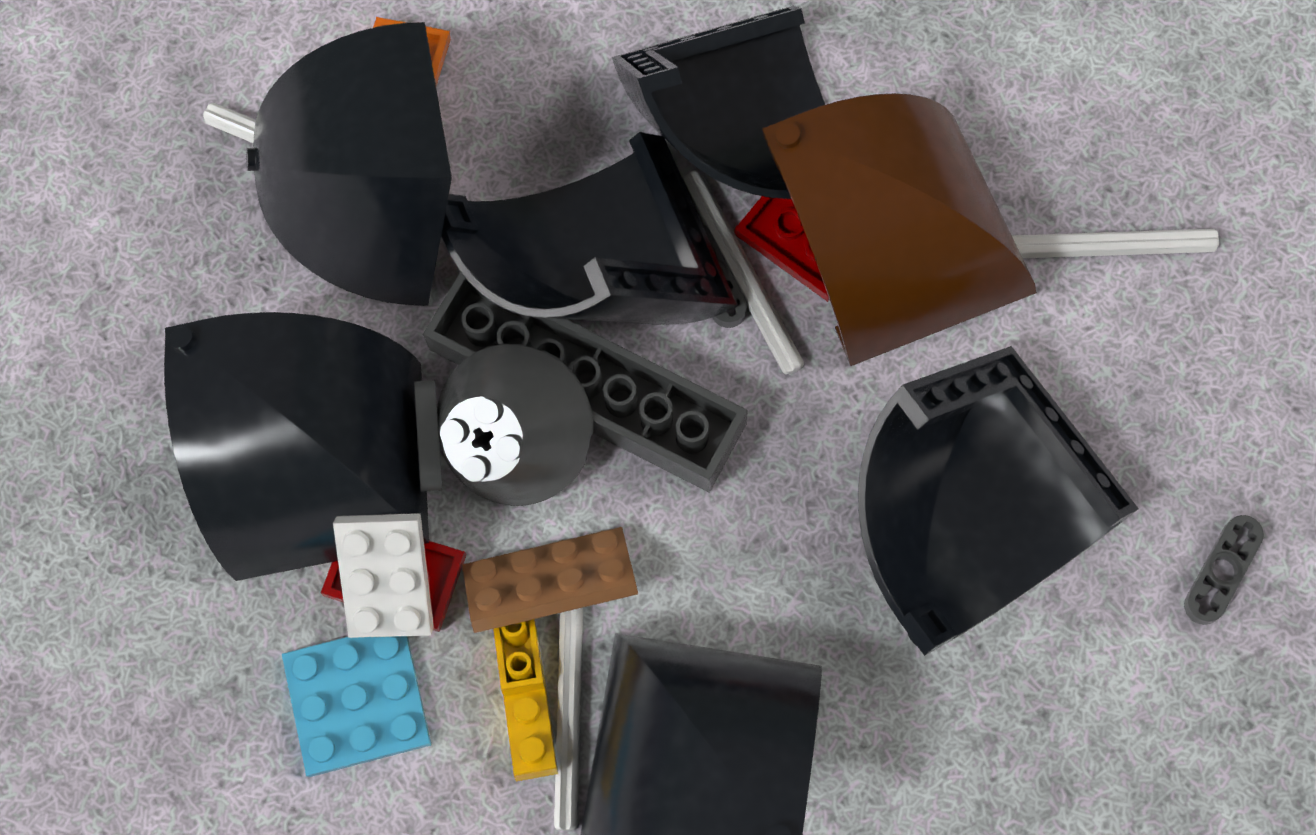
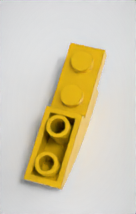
(525, 701)

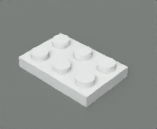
(383, 575)

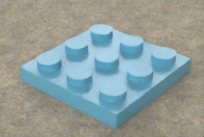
(355, 701)

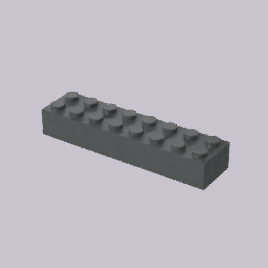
(629, 396)

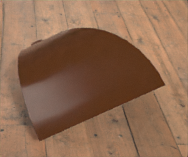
(896, 219)

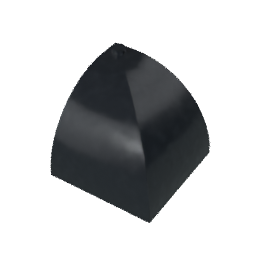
(720, 91)
(357, 163)
(596, 248)
(287, 429)
(977, 495)
(702, 742)

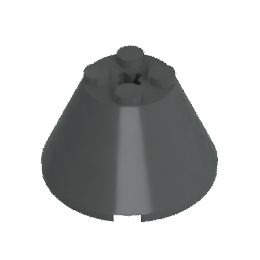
(514, 424)

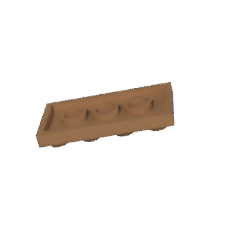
(548, 579)

